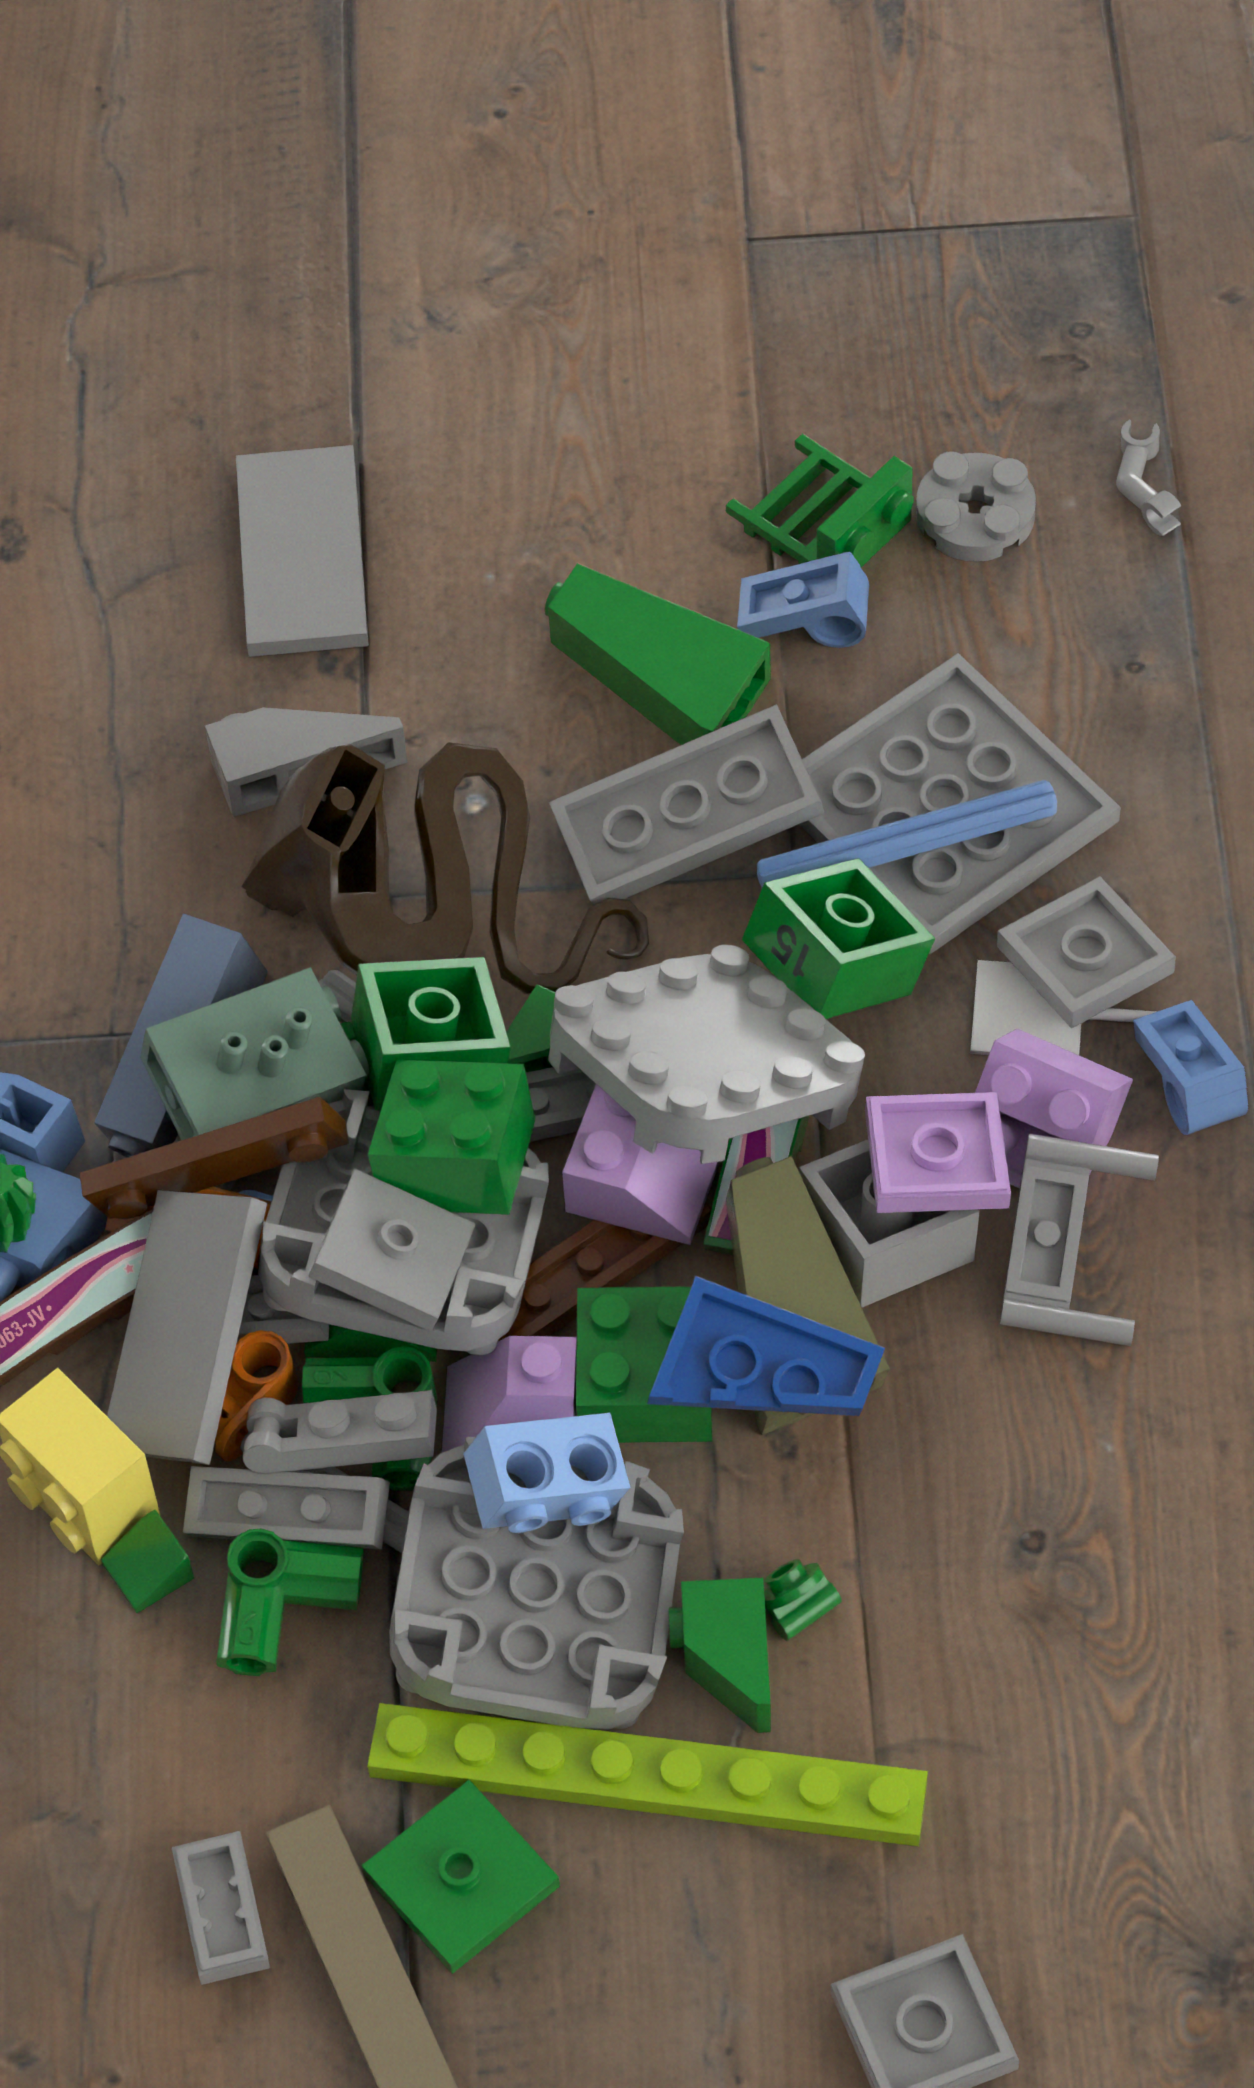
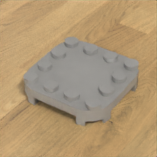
(705, 1050)
(486, 1285)
(537, 1620)

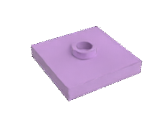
(937, 1152)

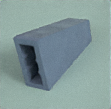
(198, 970)

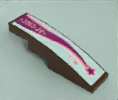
(72, 1298)

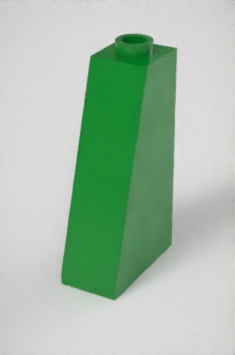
(657, 655)

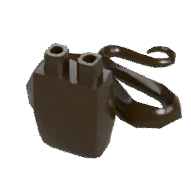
(332, 857)

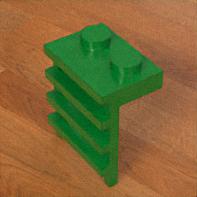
(858, 526)

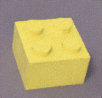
(75, 1466)

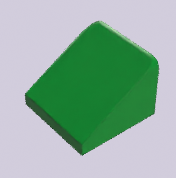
(148, 1562)

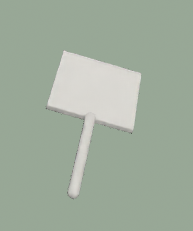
(1010, 1002)

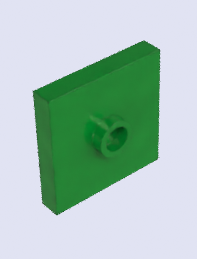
(460, 1876)

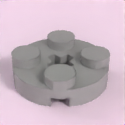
(979, 477)

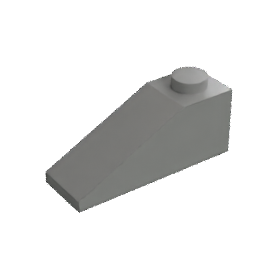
(264, 747)

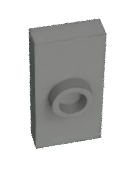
(220, 1908)

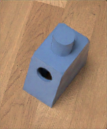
(58, 1229)

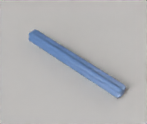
(919, 832)

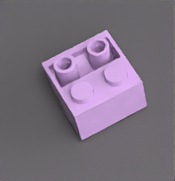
(1049, 1095)

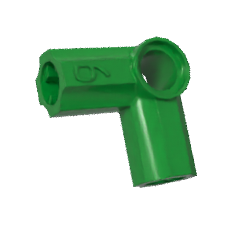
(368, 1377)
(255, 1606)

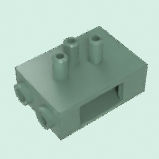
(253, 1055)

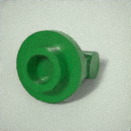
(798, 1597)

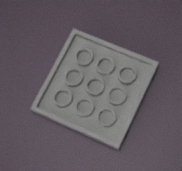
(937, 748)

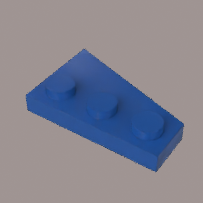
(762, 1358)

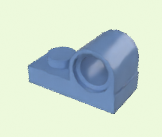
(820, 595)
(1198, 1069)

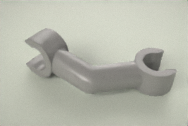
(1154, 506)

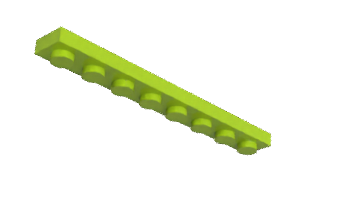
(649, 1774)

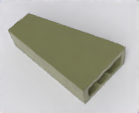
(789, 1259)

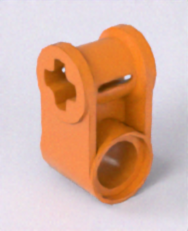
(250, 1354)

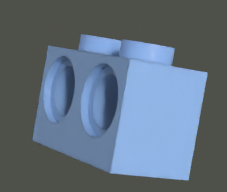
(542, 1458)

